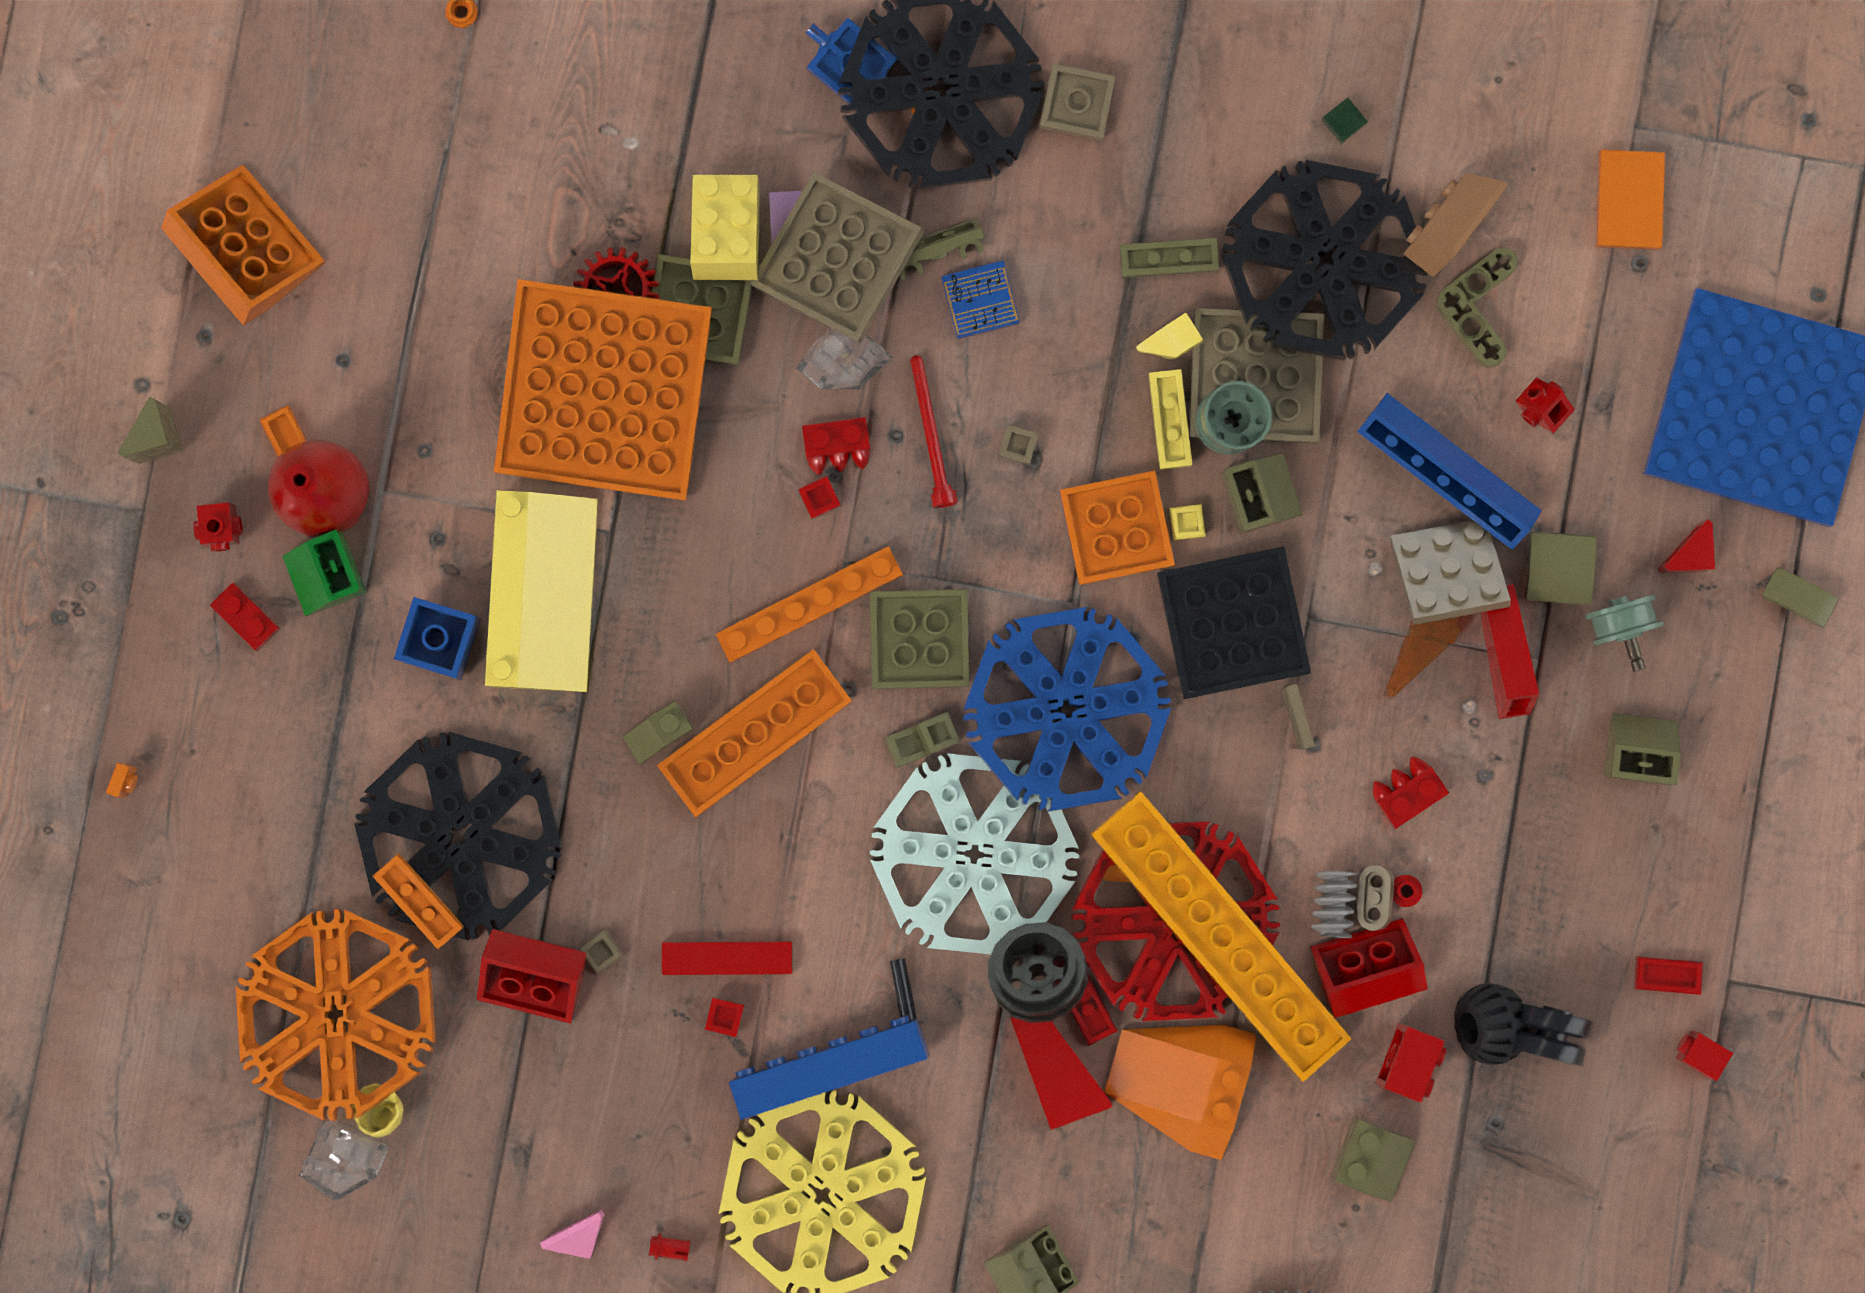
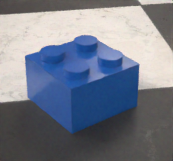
(437, 638)

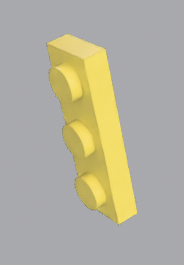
(1170, 419)

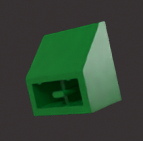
(324, 572)

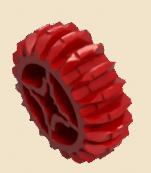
(622, 277)

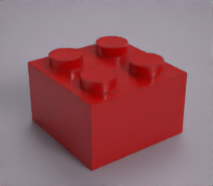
(1411, 1063)

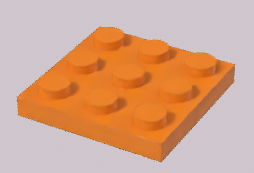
(1117, 528)

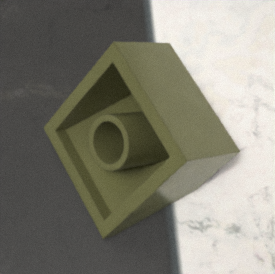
(1372, 1159)

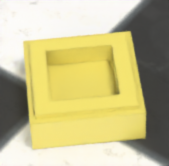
(1187, 522)

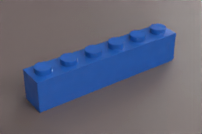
(1449, 471)
(829, 1068)

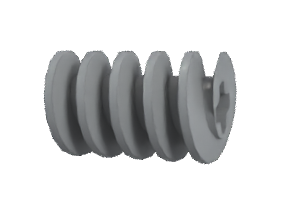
(1334, 903)

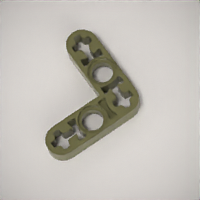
(1467, 297)

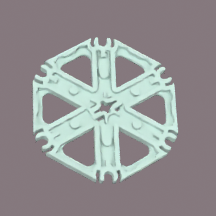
(957, 879)

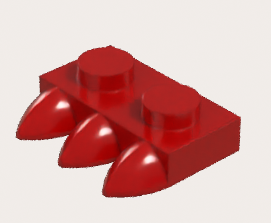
(836, 441)
(1409, 794)

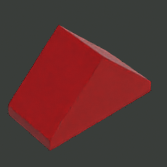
(1694, 552)

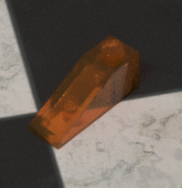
(1420, 647)

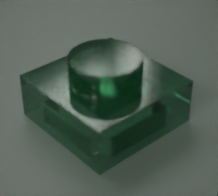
(1344, 120)

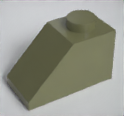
(658, 732)

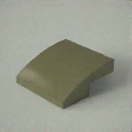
(1560, 568)

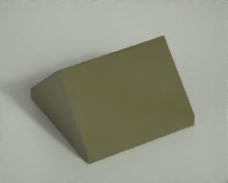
(152, 434)

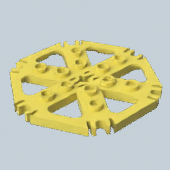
(850, 1184)

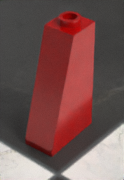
(1509, 660)
(1058, 1074)

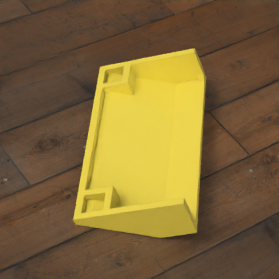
(541, 591)

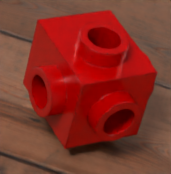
(1540, 400)
(212, 516)

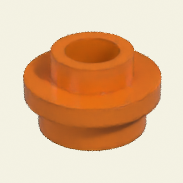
(464, 22)

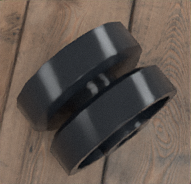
(1552, 1034)

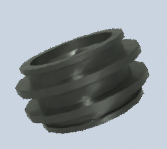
(1043, 999)

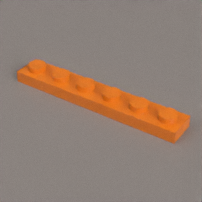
(809, 604)

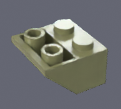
(1261, 493)
(1642, 750)
(1032, 1265)

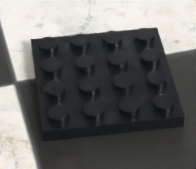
(1233, 622)

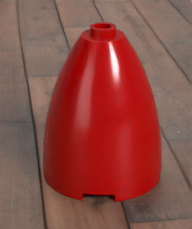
(318, 487)

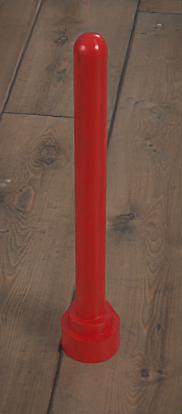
(942, 494)

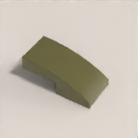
(1800, 597)
(922, 740)

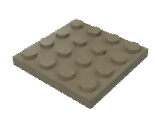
(837, 257)
(1285, 376)

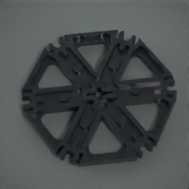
(958, 112)
(1304, 282)
(482, 812)

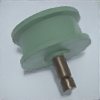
(1625, 622)

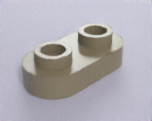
(1372, 897)

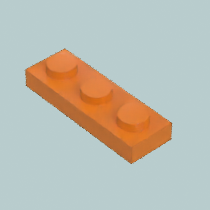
(418, 901)

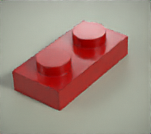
(245, 616)

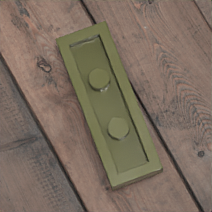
(1169, 258)

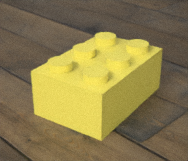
(725, 227)

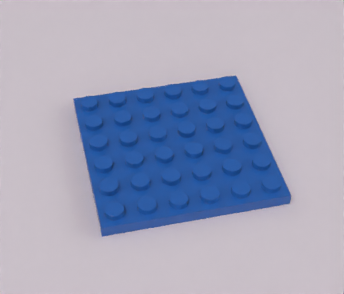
(1761, 408)

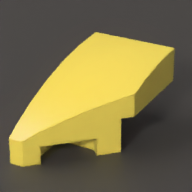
(1172, 339)

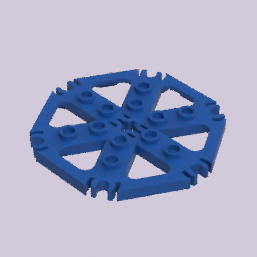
(1057, 737)

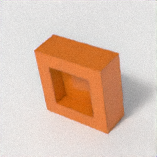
(122, 780)

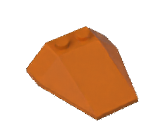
(1184, 1081)

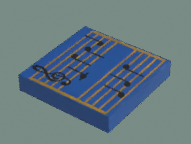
(980, 300)

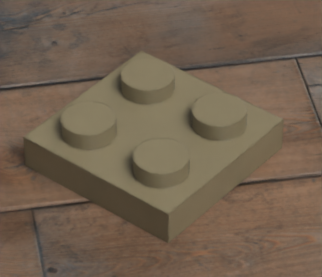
(1077, 102)

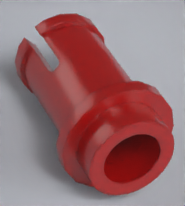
(669, 1248)

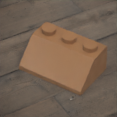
(1452, 221)

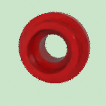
(1416, 893)

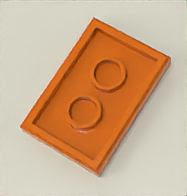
(1630, 199)

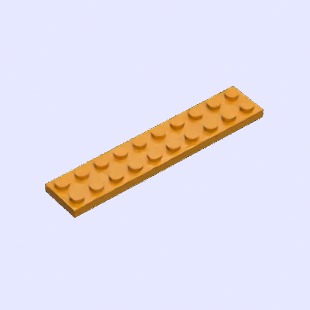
(1220, 936)

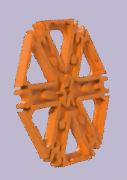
(319, 1031)

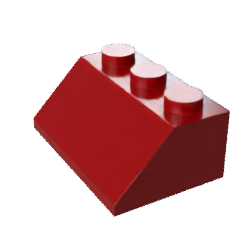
(1369, 968)
(531, 976)

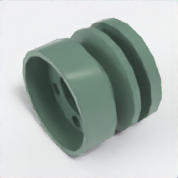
(1237, 400)

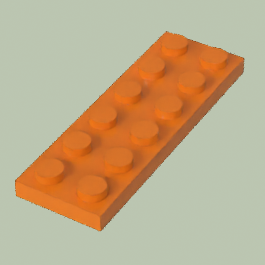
(754, 733)

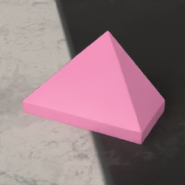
(576, 1238)

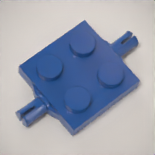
(835, 52)

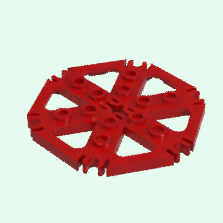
(1160, 947)

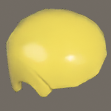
(382, 1118)

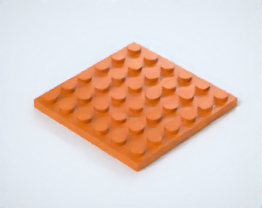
(602, 389)

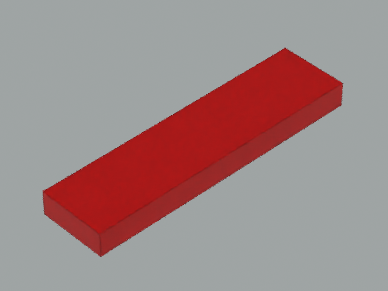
(727, 958)

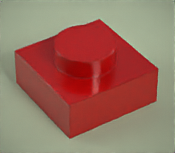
(819, 497)
(724, 1017)

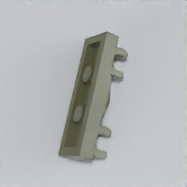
(938, 244)

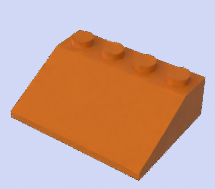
(241, 243)

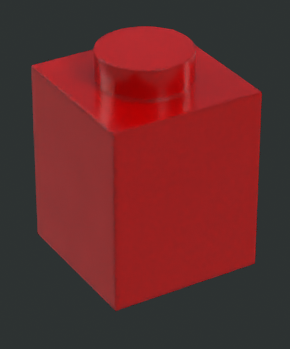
(1703, 1055)

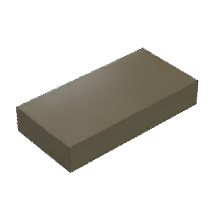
(1297, 717)

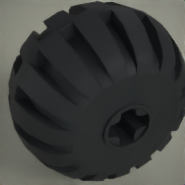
(1489, 1023)

